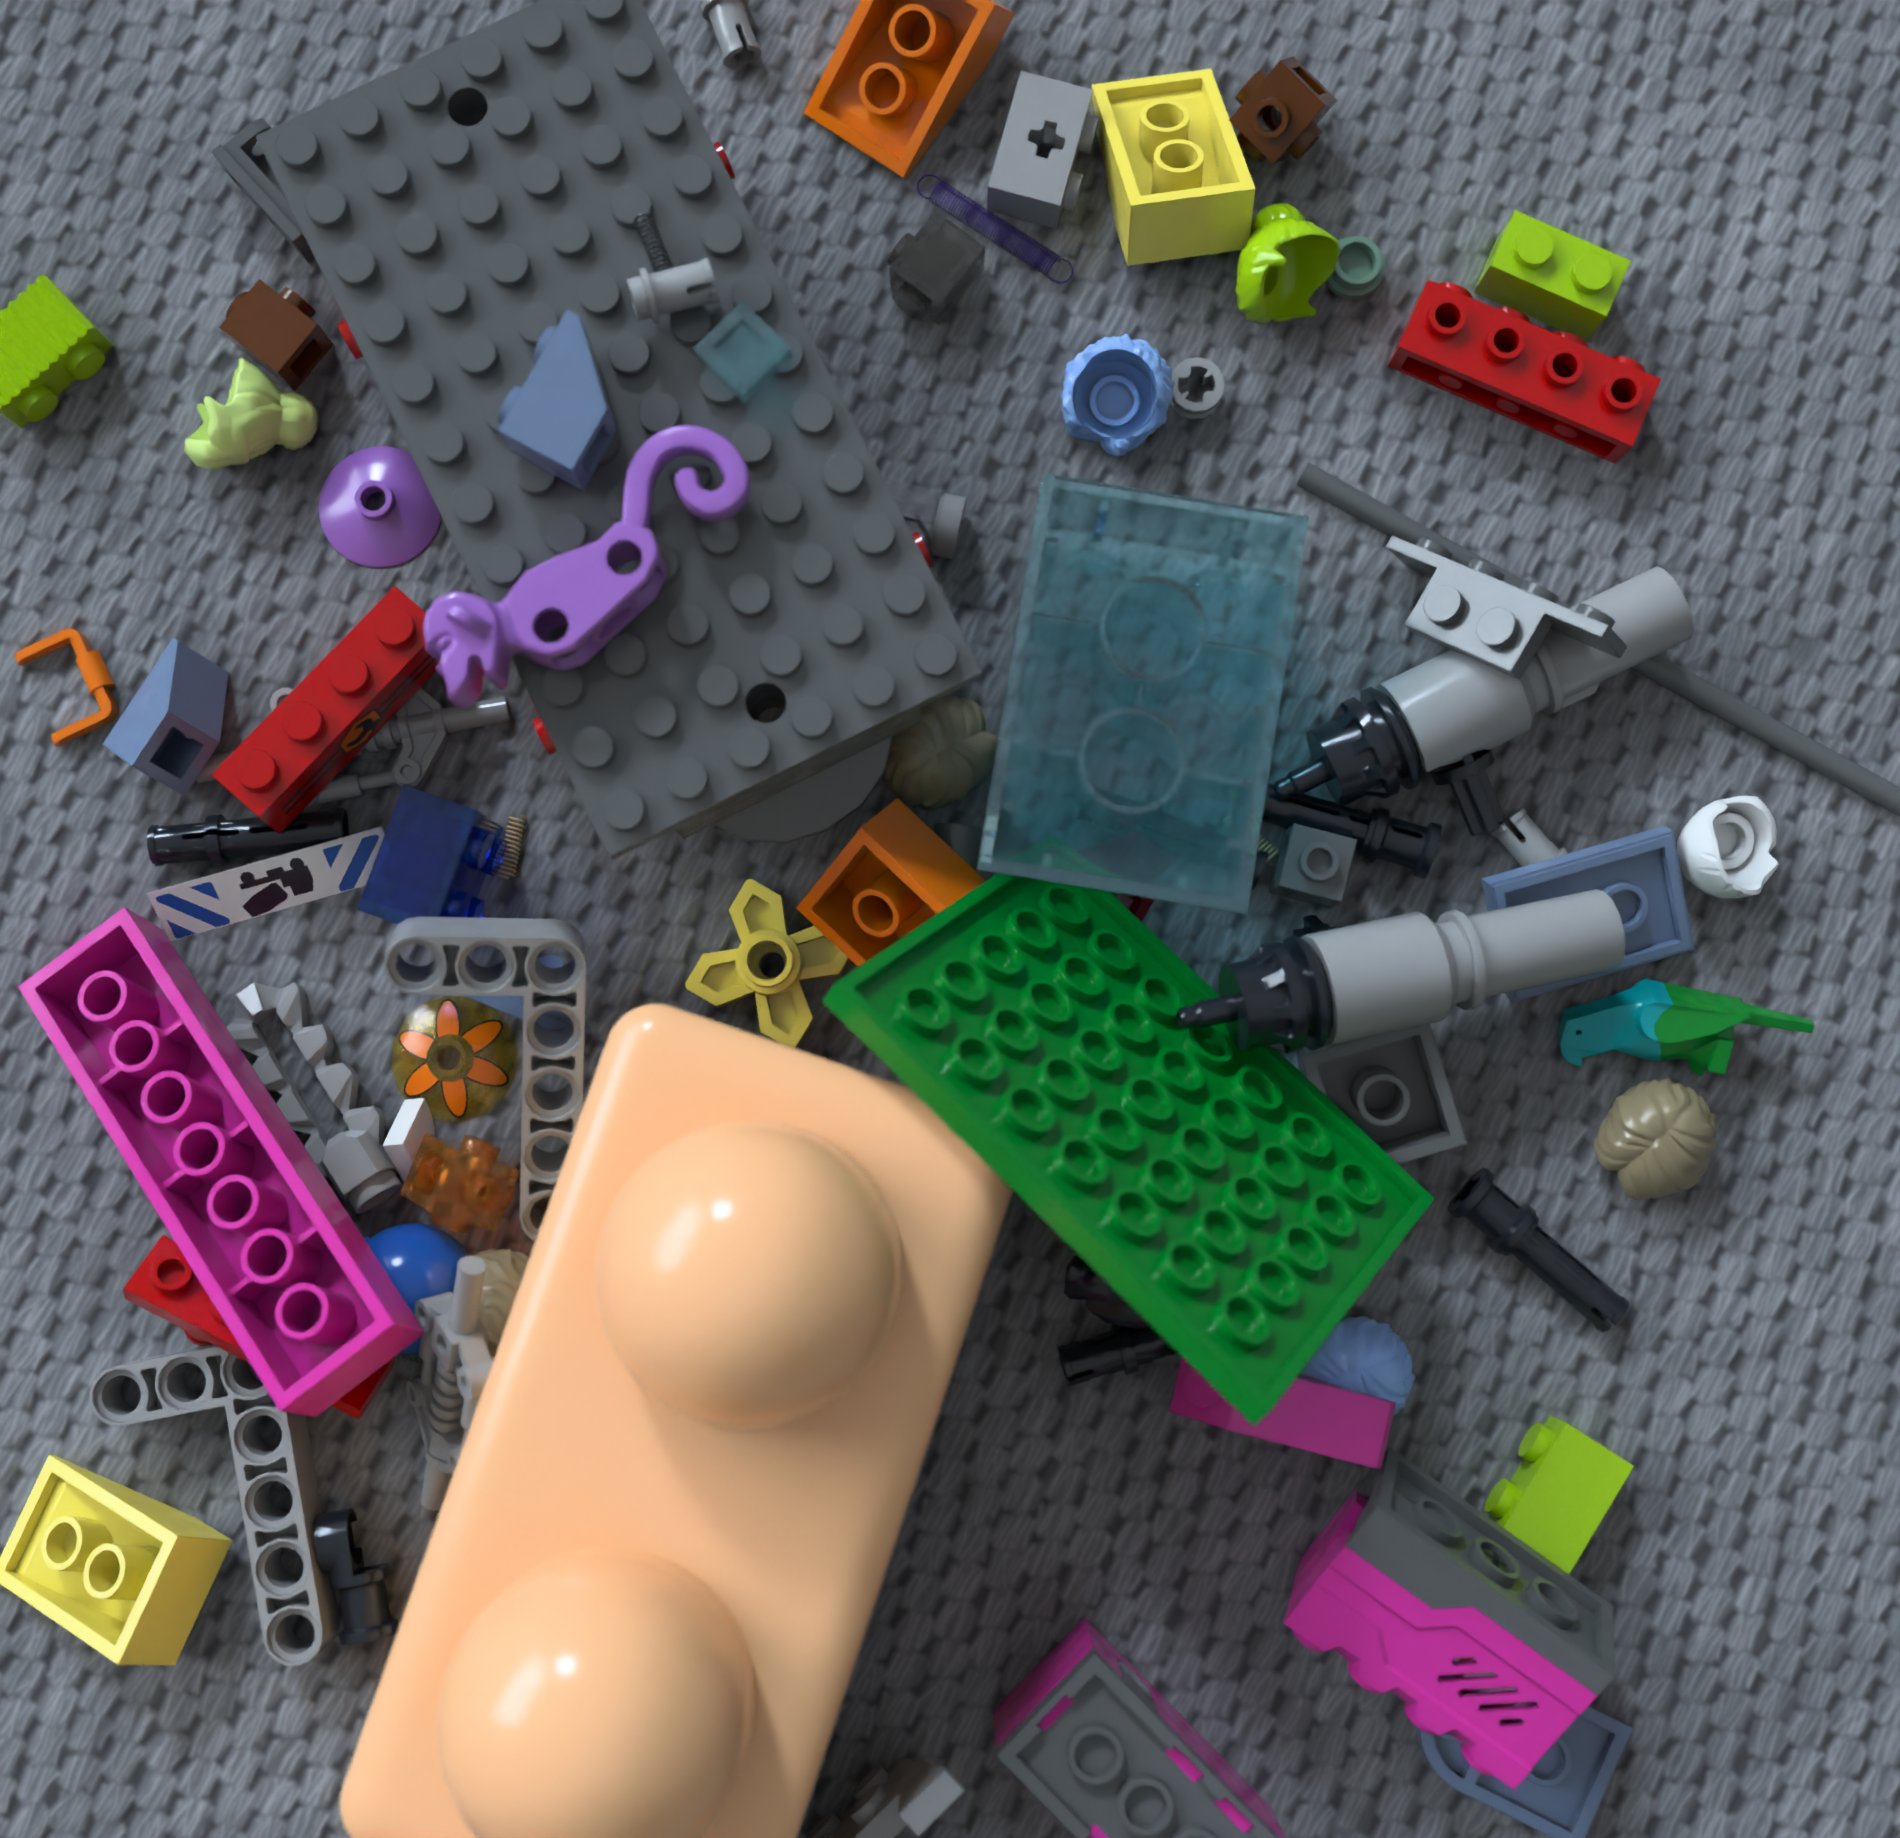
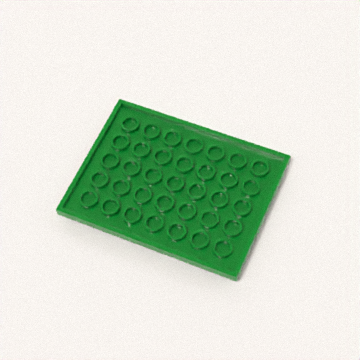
(1159, 1152)

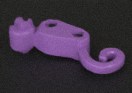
(583, 585)

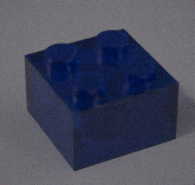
(432, 860)

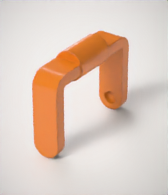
(94, 674)

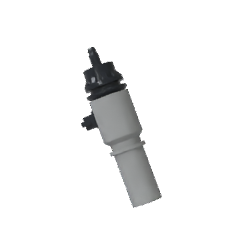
(1459, 709)
(1405, 970)

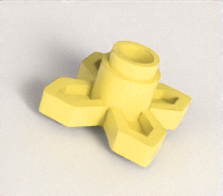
(737, 973)

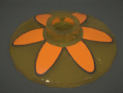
(485, 1061)

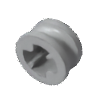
(1210, 399)

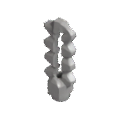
(352, 1157)

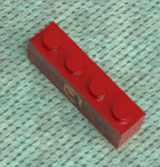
(331, 713)

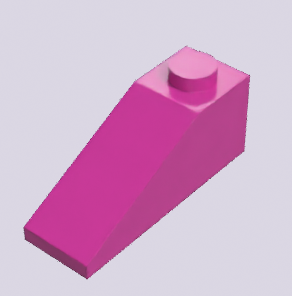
(1306, 1417)

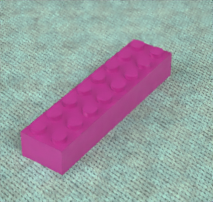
(221, 1165)

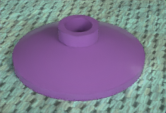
(394, 531)

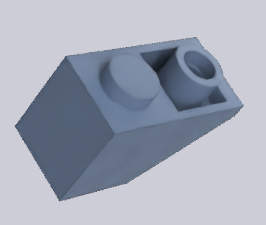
(563, 408)
(173, 718)

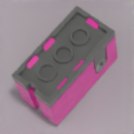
(1117, 1753)

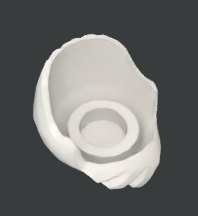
(1729, 847)

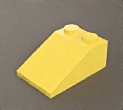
(1173, 167)
(111, 1564)

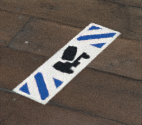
(267, 885)

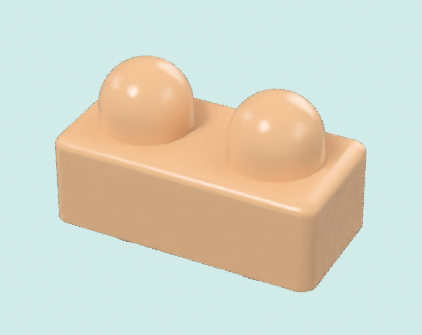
(684, 1453)

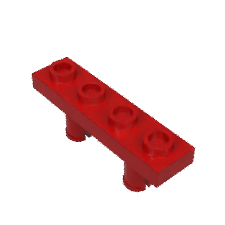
(173, 1292)

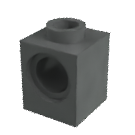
(1312, 866)

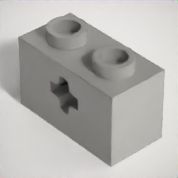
(1049, 116)

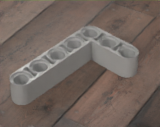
(543, 991)
(256, 1467)

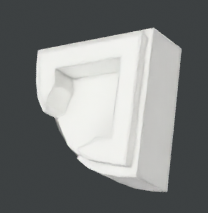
(407, 1134)

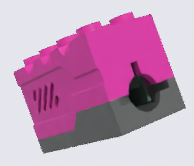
(1453, 1619)

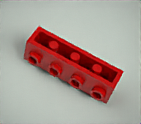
(1524, 371)

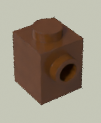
(277, 332)

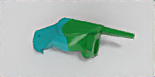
(1665, 1024)

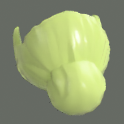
(250, 421)

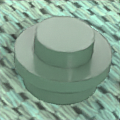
(1357, 269)

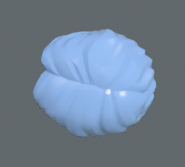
(1116, 393)
(1365, 1359)

